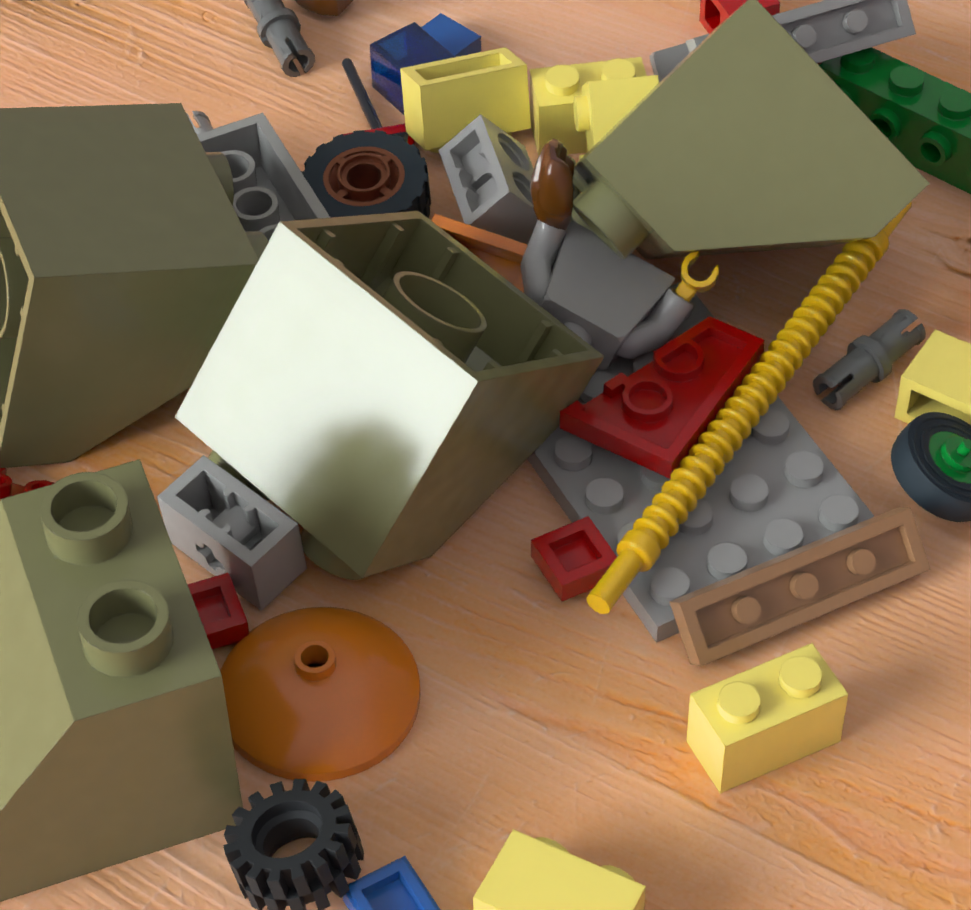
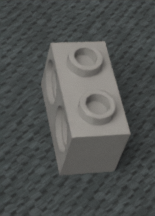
(491, 180)

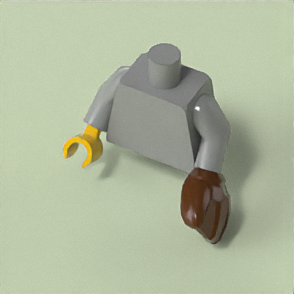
(580, 281)

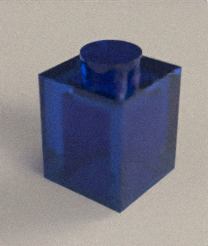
(399, 50)

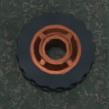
(369, 175)

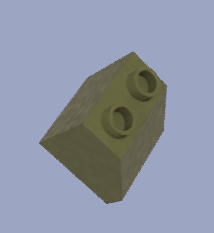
(742, 155)
(109, 270)
(380, 386)
(104, 686)

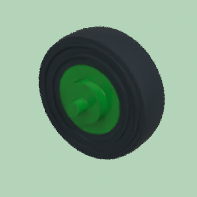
(935, 464)

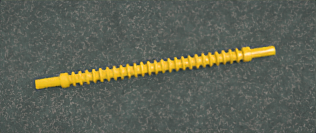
(698, 471)

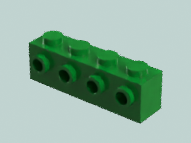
(913, 109)

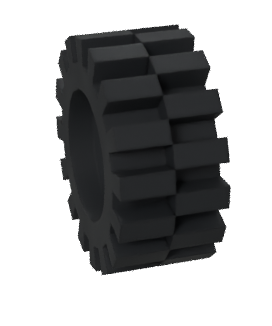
(280, 820)

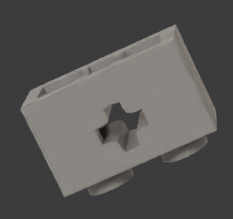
(232, 531)

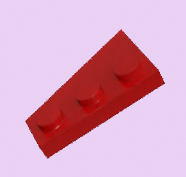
(671, 400)

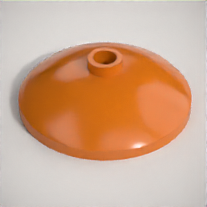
(325, 717)

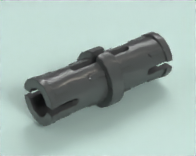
(280, 30)
(869, 359)

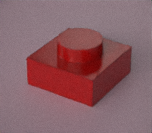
(572, 557)
(219, 610)

